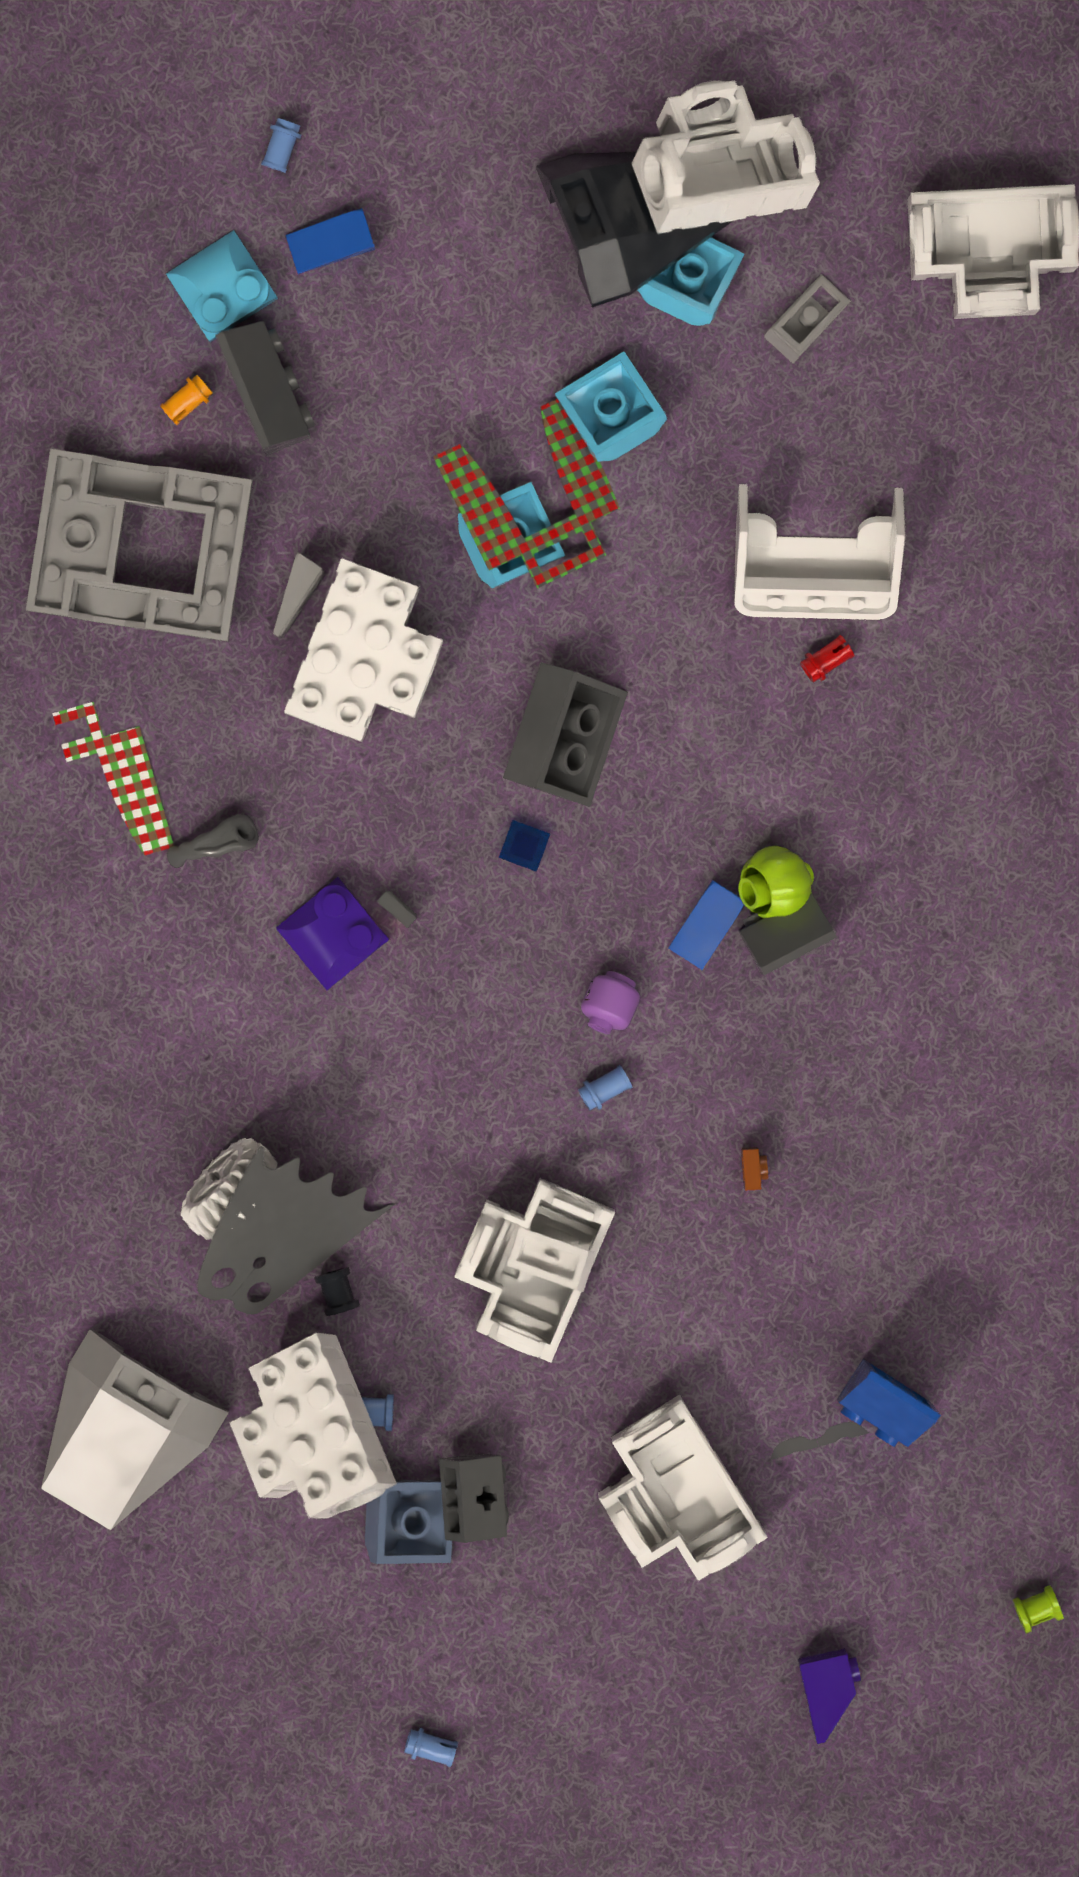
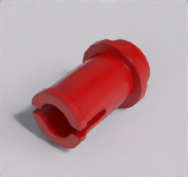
(826, 659)

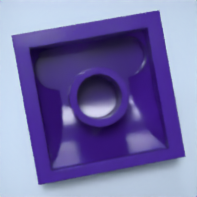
(332, 933)

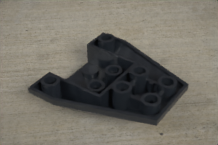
(613, 224)

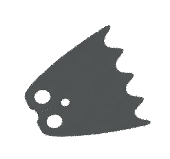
(290, 1226)

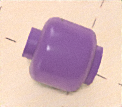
(610, 1002)

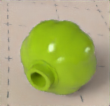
(775, 882)

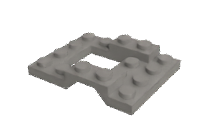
(83, 533)

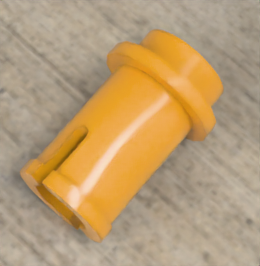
(186, 399)

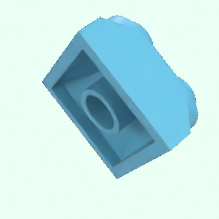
(694, 283)
(221, 285)
(612, 408)
(530, 518)

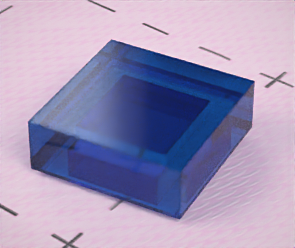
(524, 845)

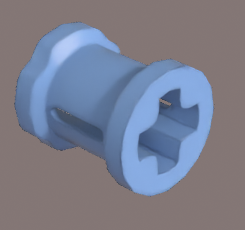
(380, 1411)

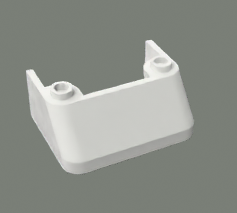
(818, 574)

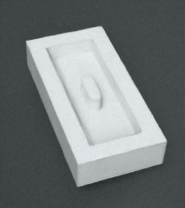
(551, 1259)

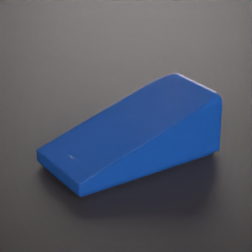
(330, 241)
(707, 924)

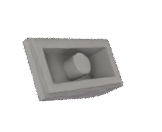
(805, 320)
(300, 586)

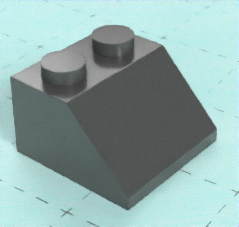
(785, 938)

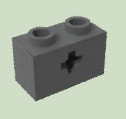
(465, 1515)

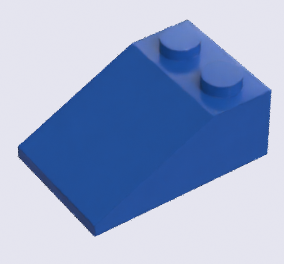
(886, 1404)

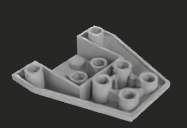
(122, 1432)

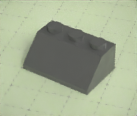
(265, 386)
(565, 734)

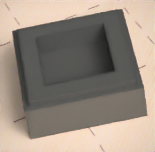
(397, 908)

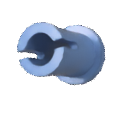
(281, 144)
(604, 1088)
(430, 1747)

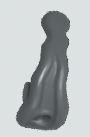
(231, 835)

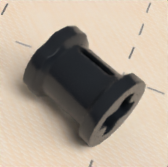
(337, 1291)

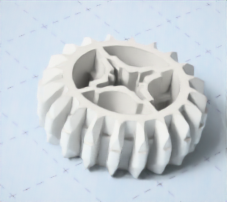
(217, 1184)

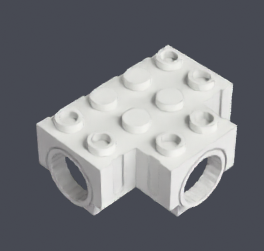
(722, 161)
(994, 244)
(363, 654)
(524, 1308)
(312, 1431)
(678, 1494)

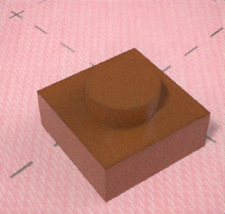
(754, 1168)

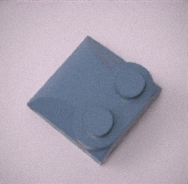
(407, 1525)

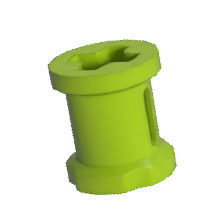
(1038, 1609)

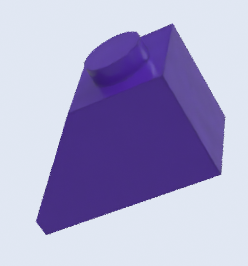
(828, 1688)

